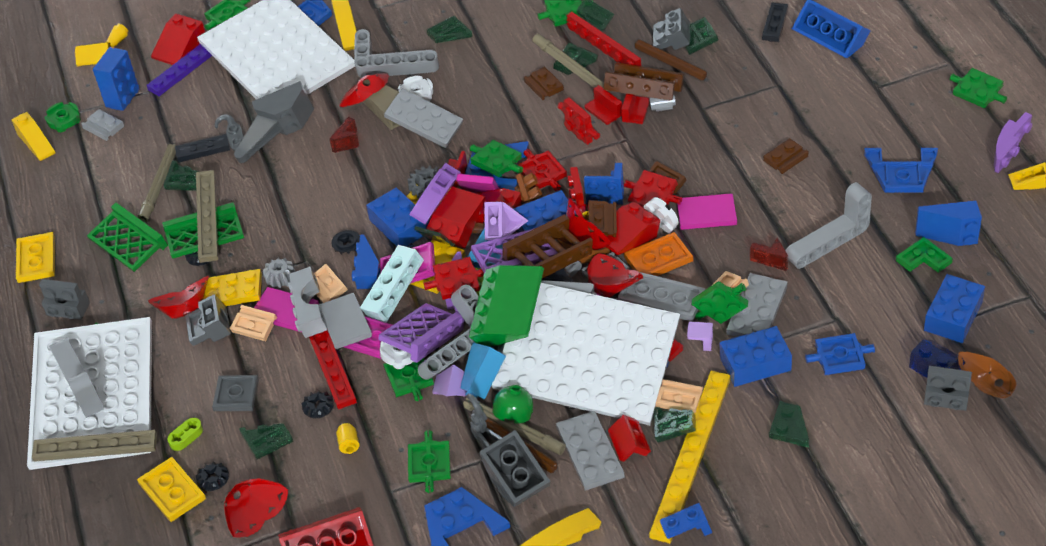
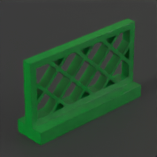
(186, 225)
(139, 228)

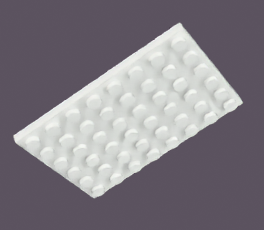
(274, 48)
(592, 353)
(120, 369)

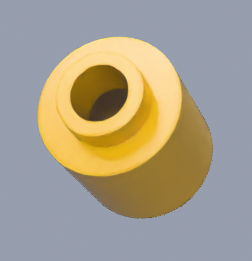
(347, 438)

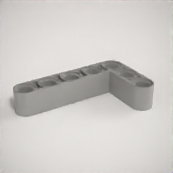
(392, 63)
(835, 233)
(465, 307)
(77, 377)

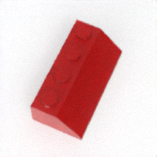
(338, 530)

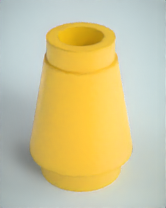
(117, 34)

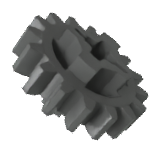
(422, 179)

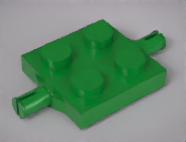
(558, 10)
(223, 11)
(978, 88)
(496, 158)
(720, 302)
(407, 379)
(429, 461)

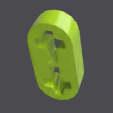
(185, 434)

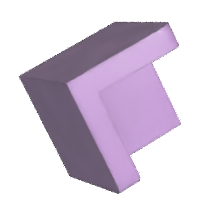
(701, 331)

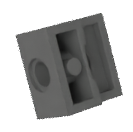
(672, 31)
(63, 299)
(208, 321)
(947, 388)

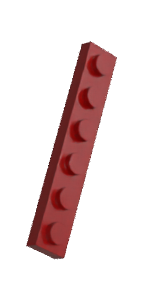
(601, 40)
(332, 370)

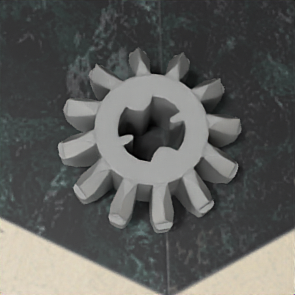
(277, 272)

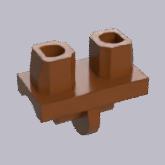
(525, 184)

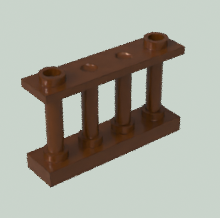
(643, 81)
(547, 234)

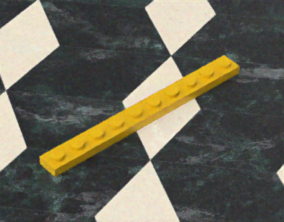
(691, 452)

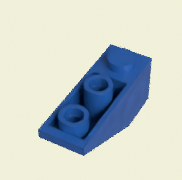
(366, 265)

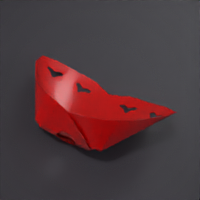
(363, 92)
(579, 227)
(610, 280)
(184, 301)
(253, 505)

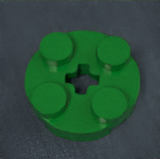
(70, 116)

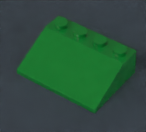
(506, 304)

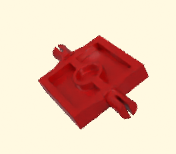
(578, 121)
(545, 169)
(651, 186)
(576, 191)
(453, 275)

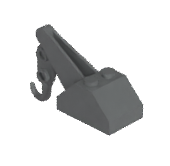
(277, 113)
(507, 460)

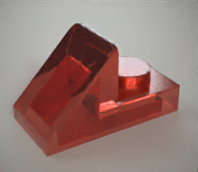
(345, 137)
(770, 256)

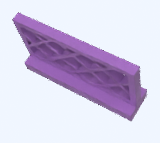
(491, 247)
(431, 337)

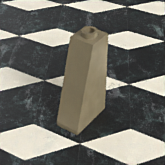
(379, 103)

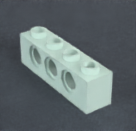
(392, 283)

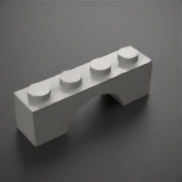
(309, 316)

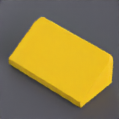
(90, 53)

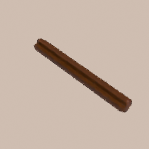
(670, 60)
(543, 460)

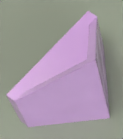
(501, 220)
(449, 382)

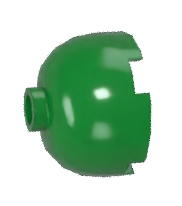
(513, 404)

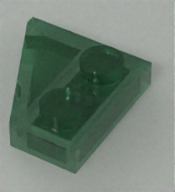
(595, 14)
(449, 30)
(701, 35)
(578, 54)
(180, 178)
(673, 423)
(789, 425)
(266, 439)

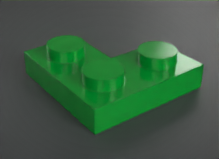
(924, 252)

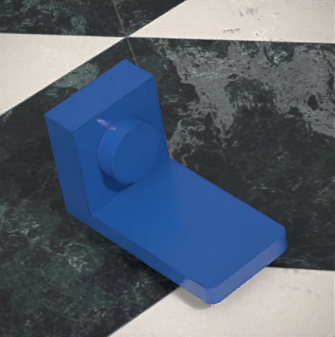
(685, 520)

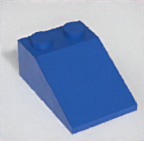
(950, 223)

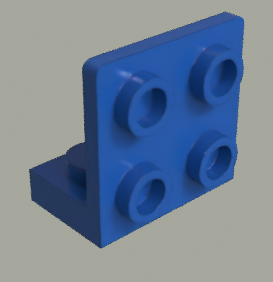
(606, 187)

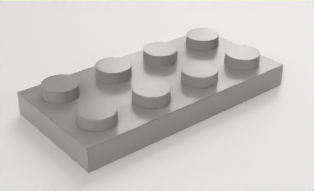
(423, 118)
(663, 295)
(764, 300)
(590, 450)

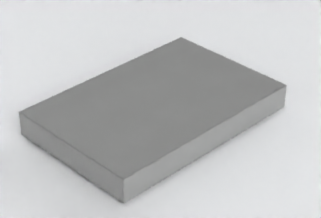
(345, 321)

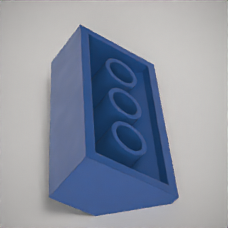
(830, 29)

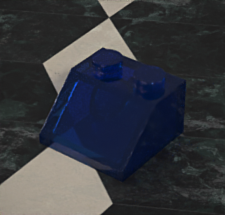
(931, 353)

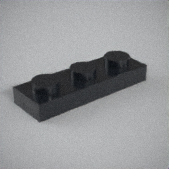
(775, 22)
(202, 148)

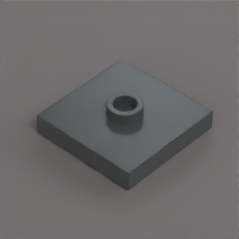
(235, 393)

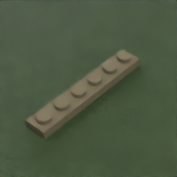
(207, 216)
(94, 445)

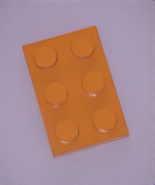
(659, 255)

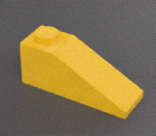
(32, 136)

